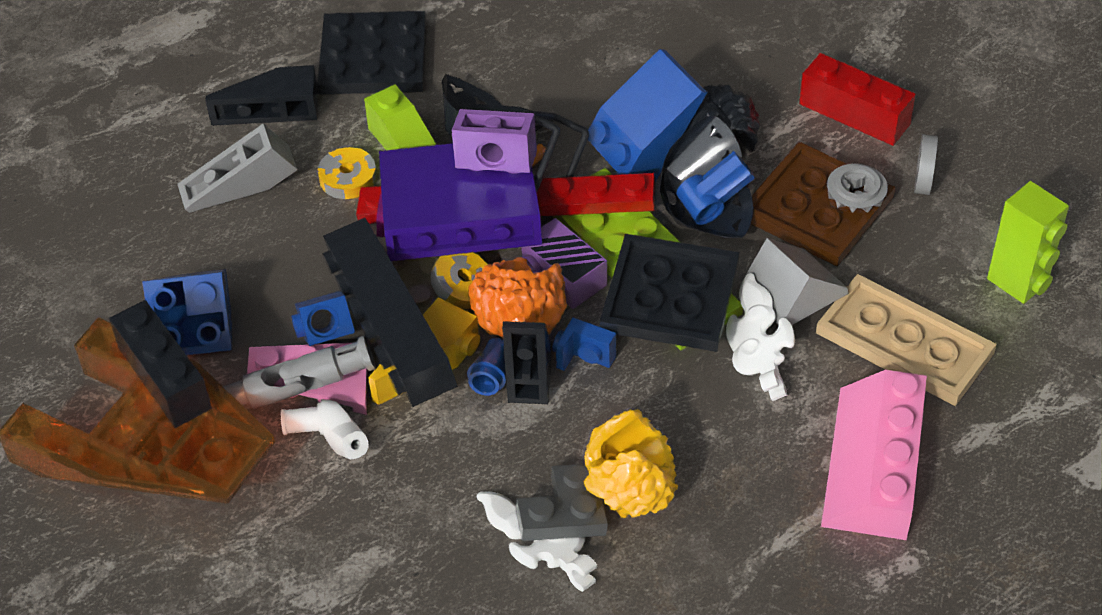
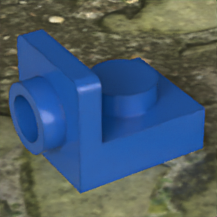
(585, 341)

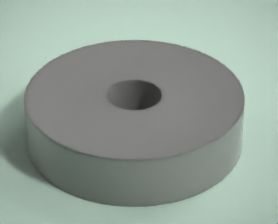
(926, 164)

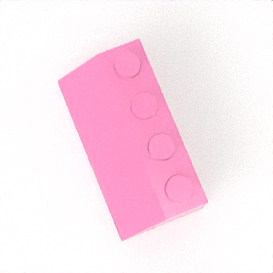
(875, 455)

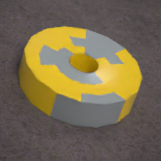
(346, 171)
(446, 280)

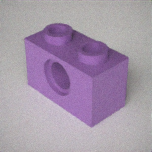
(494, 141)

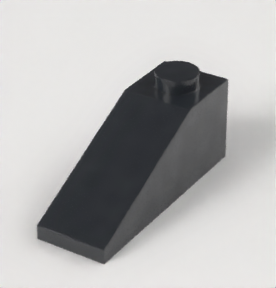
(271, 97)
(527, 362)

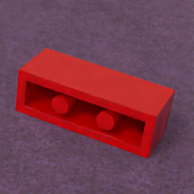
(856, 99)

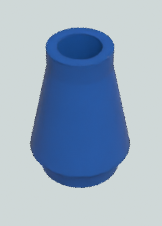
(488, 370)

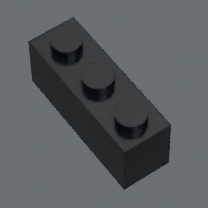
(160, 363)

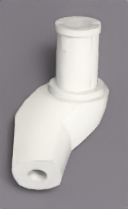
(333, 422)

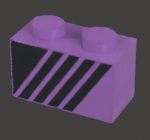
(581, 265)

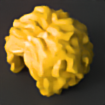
(630, 465)

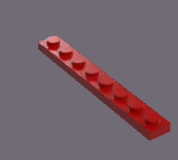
(564, 195)

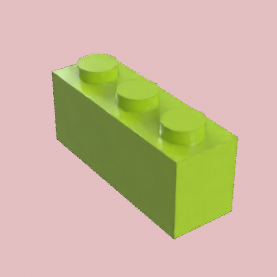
(1028, 242)

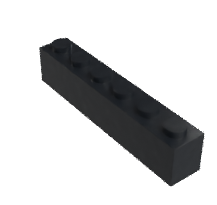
(389, 313)

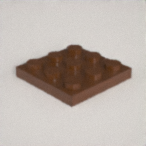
(797, 206)

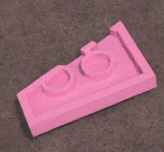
(349, 391)

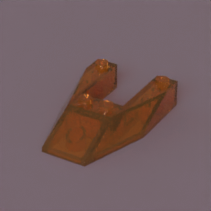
(135, 440)

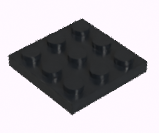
(372, 52)
(670, 292)

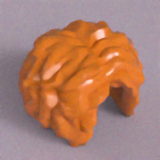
(517, 295)

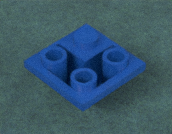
(194, 309)

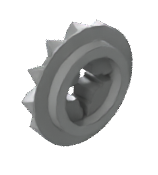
(857, 176)

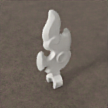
(752, 347)
(557, 552)

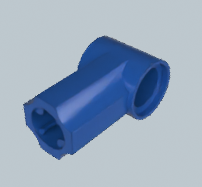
(706, 193)

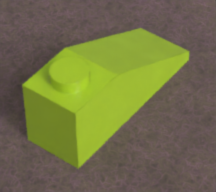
(395, 120)

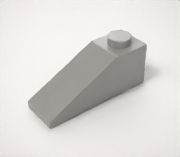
(241, 170)

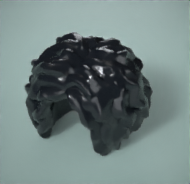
(734, 110)

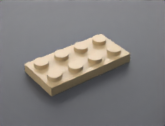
(906, 338)

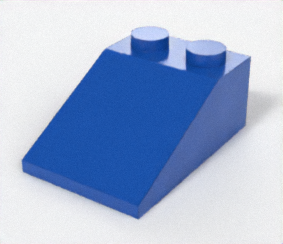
(646, 116)

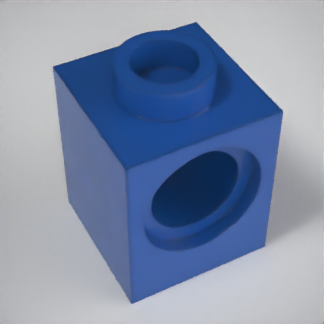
(340, 321)

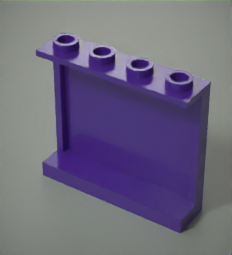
(453, 210)

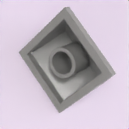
(794, 280)

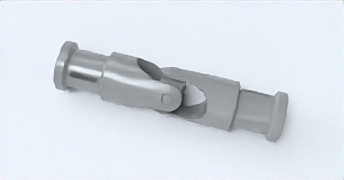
(302, 374)

